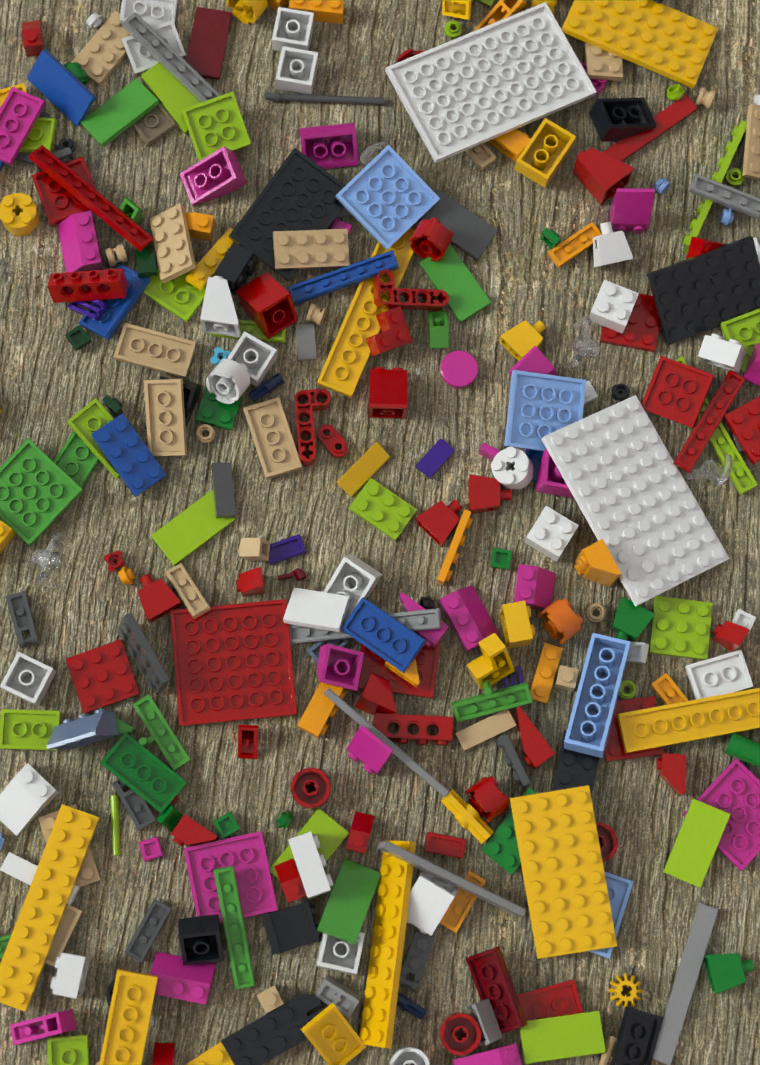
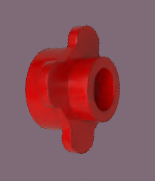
(109, 558)

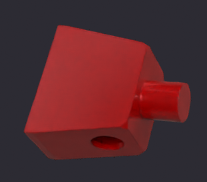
(485, 494)
(440, 521)
(157, 598)

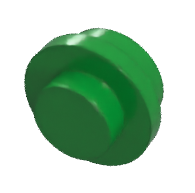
(284, 819)

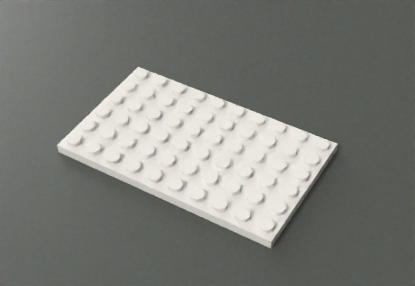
(490, 82)
(635, 499)

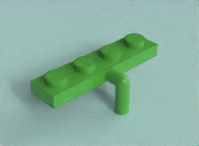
(492, 701)
(160, 733)

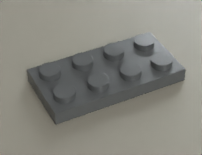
(143, 653)

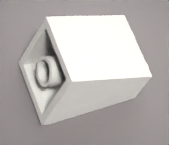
(218, 310)
(429, 902)

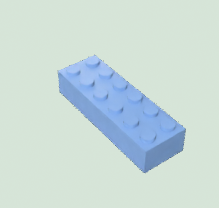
(597, 695)

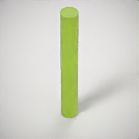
(115, 825)

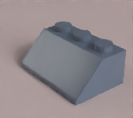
(84, 730)

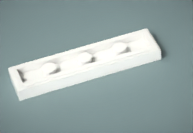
(25, 871)

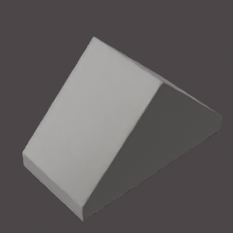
(306, 342)

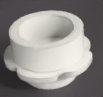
(94, 20)

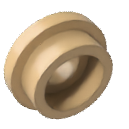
(205, 428)
(600, 609)

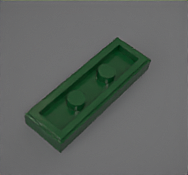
(146, 260)

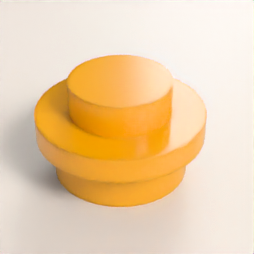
(126, 575)

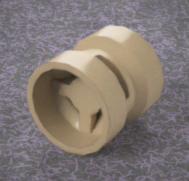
(120, 252)

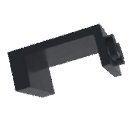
(291, 927)

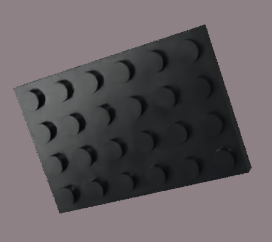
(293, 200)
(706, 289)

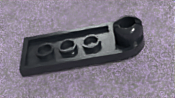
(575, 769)
(272, 1032)
(636, 1038)

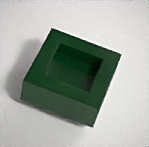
(78, 338)
(113, 405)

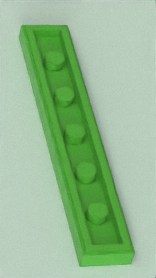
(234, 927)

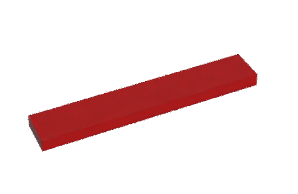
(664, 120)
(709, 421)

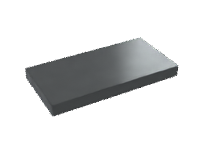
(470, 232)

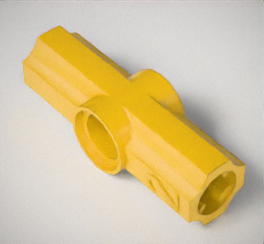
(467, 816)

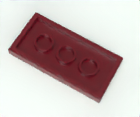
(208, 42)
(495, 983)

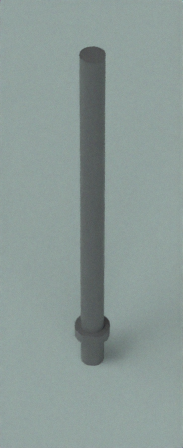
(324, 98)

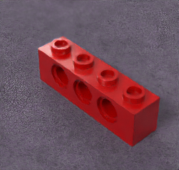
(88, 285)
(442, 723)

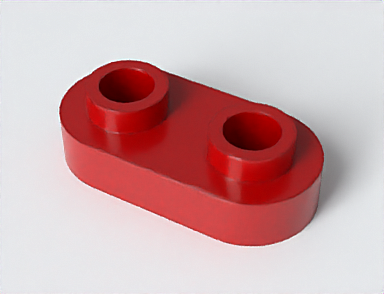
(332, 440)

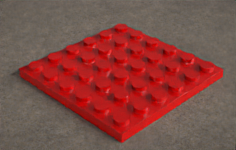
(233, 663)

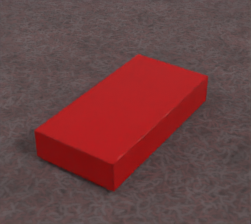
(445, 845)

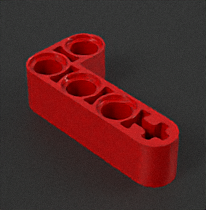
(410, 295)
(308, 427)

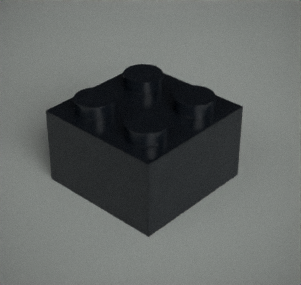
(236, 267)
(200, 939)

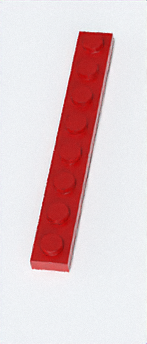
(91, 198)

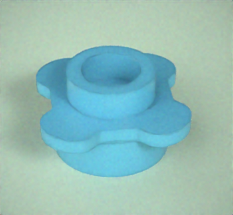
(219, 352)

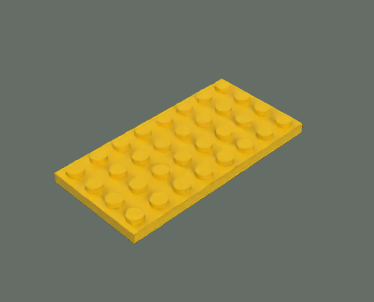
(645, 35)
(563, 872)

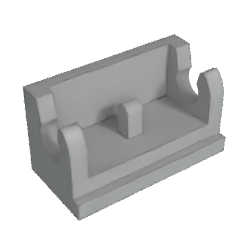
(340, 995)
(486, 1020)

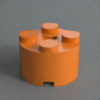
(560, 621)

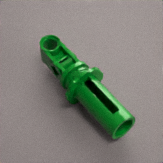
(744, 749)

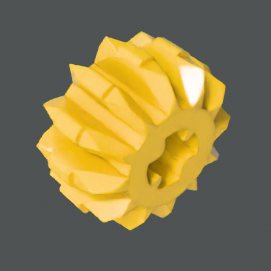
(631, 993)

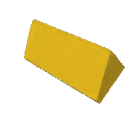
(363, 469)

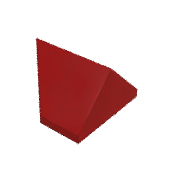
(376, 696)

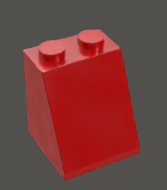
(601, 173)
(268, 304)
(388, 393)

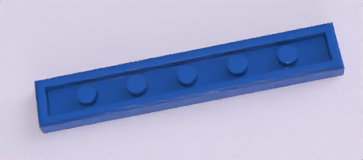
(342, 277)

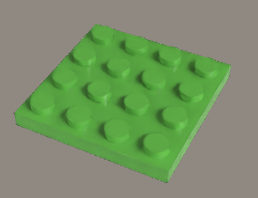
(33, 492)

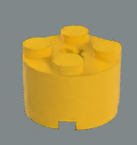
(247, 10)
(19, 214)

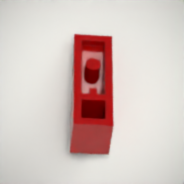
(532, 743)

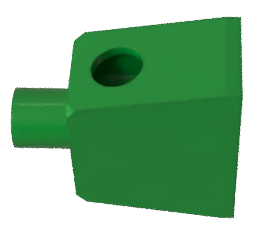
(630, 620)
(726, 971)

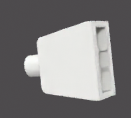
(610, 246)

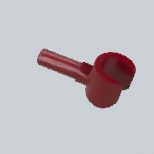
(298, 573)

